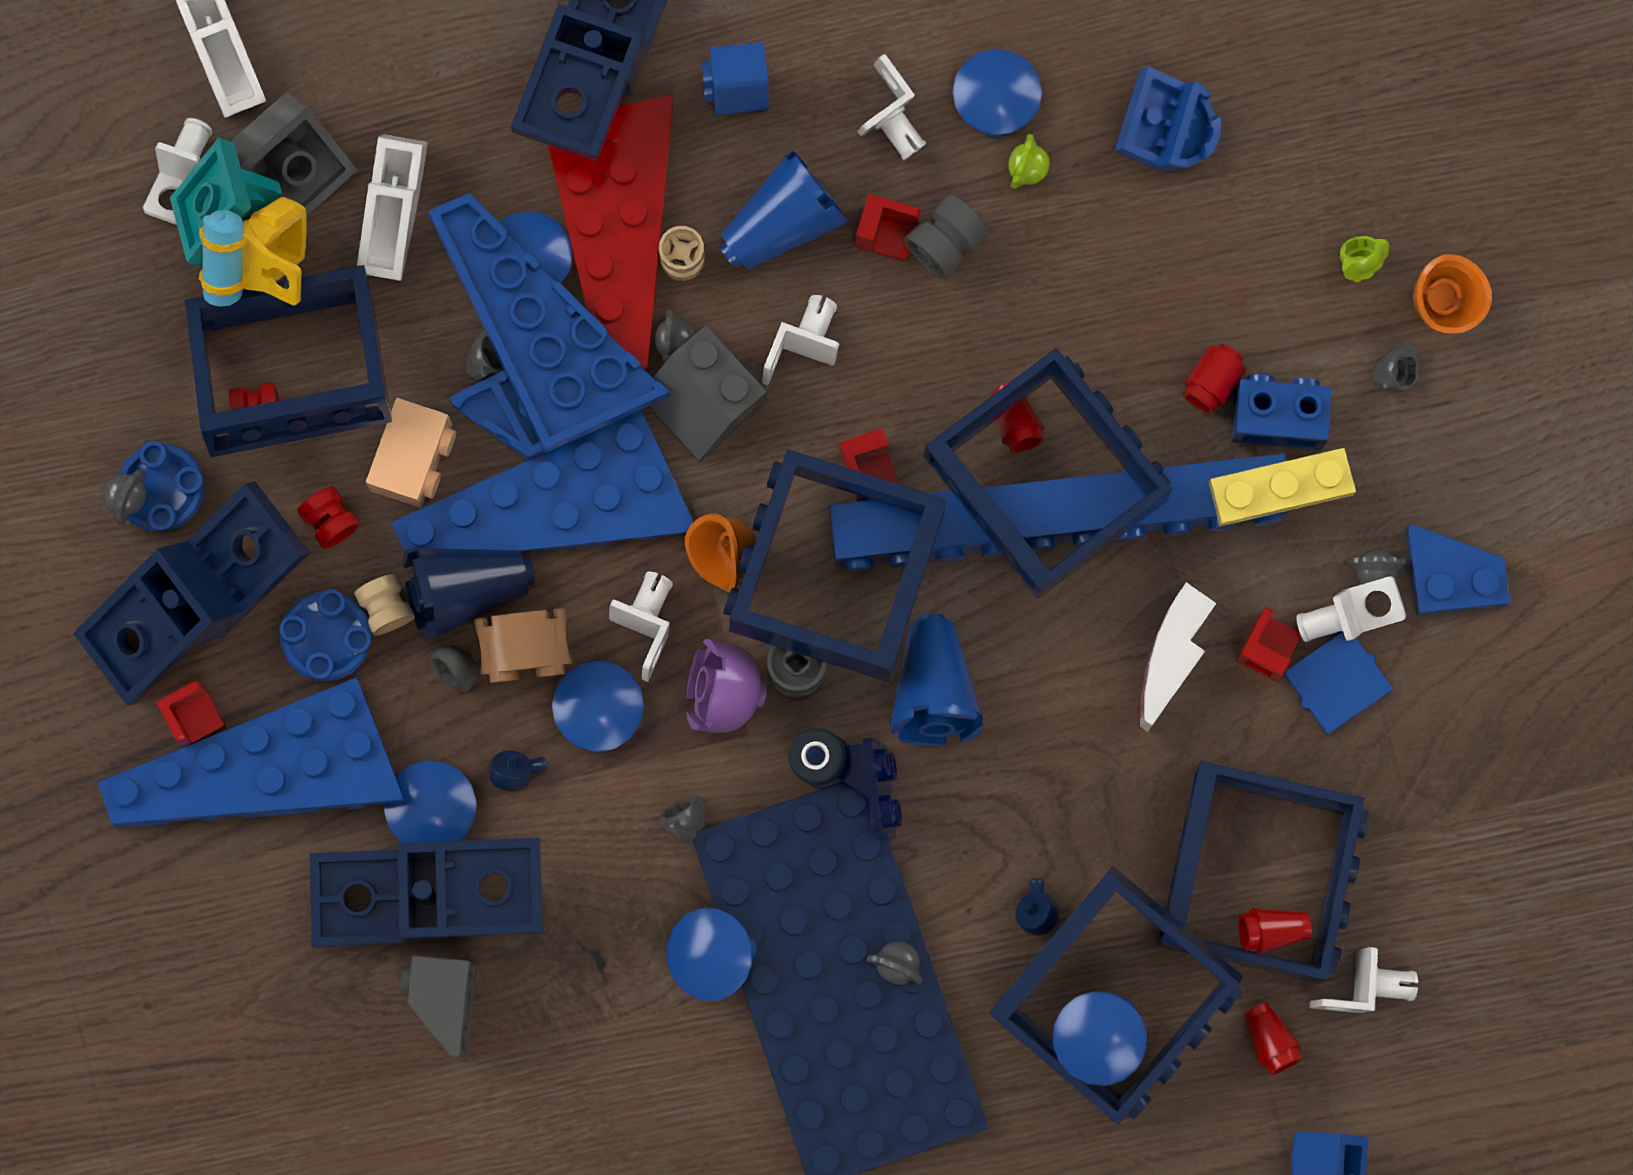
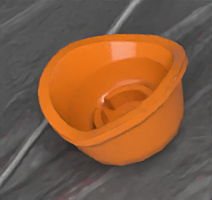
(1452, 294)
(716, 548)

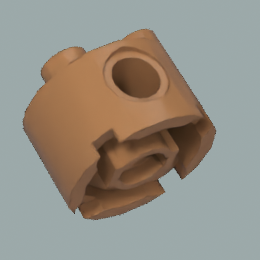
(523, 643)

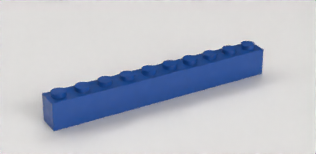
(1040, 513)

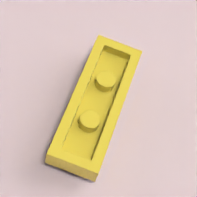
(1282, 487)

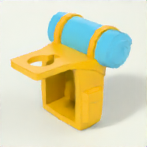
(253, 252)

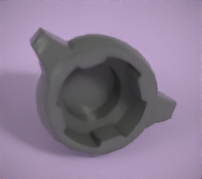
(671, 335)
(482, 358)
(1397, 369)
(125, 494)
(1375, 565)
(454, 666)
(684, 818)
(897, 963)

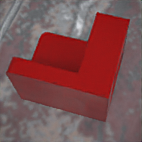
(885, 226)
(868, 455)
(1269, 646)
(191, 714)

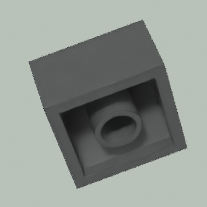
(296, 151)
(707, 394)
(443, 999)

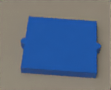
(1337, 682)

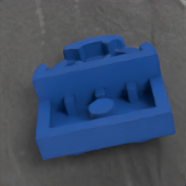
(1168, 123)

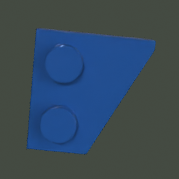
(498, 411)
(1453, 574)

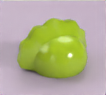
(1028, 163)
(1363, 257)

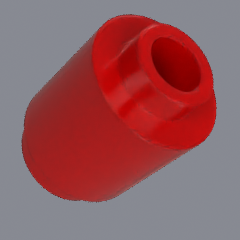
(1214, 378)

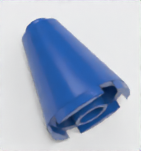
(781, 215)
(934, 687)

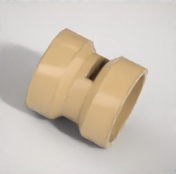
(680, 244)
(384, 604)

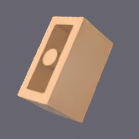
(410, 453)

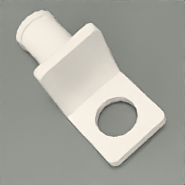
(892, 119)
(176, 164)
(807, 339)
(1350, 612)
(644, 618)
(1371, 983)

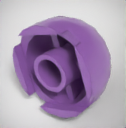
(724, 687)

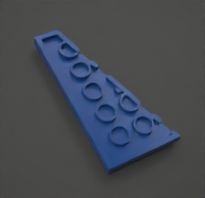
(548, 343)
(574, 496)
(282, 763)

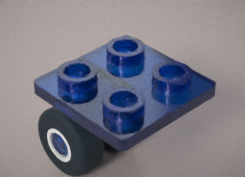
(827, 761)

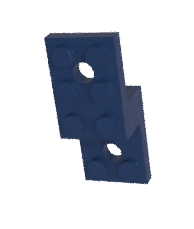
(591, 54)
(191, 593)
(426, 893)

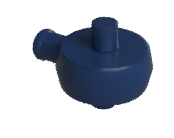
(514, 770)
(1037, 911)

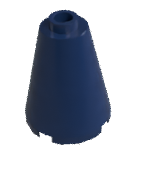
(462, 585)

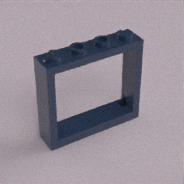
(1097, 413)
(300, 416)
(807, 642)
(1342, 870)
(1165, 1062)

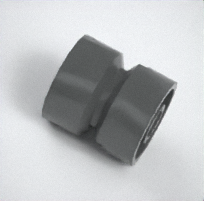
(952, 231)
(794, 674)

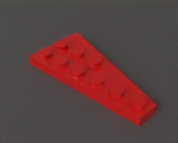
(617, 219)

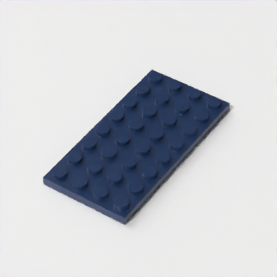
(854, 1059)

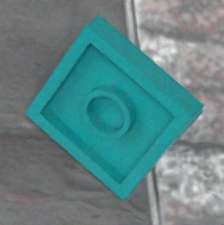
(218, 185)

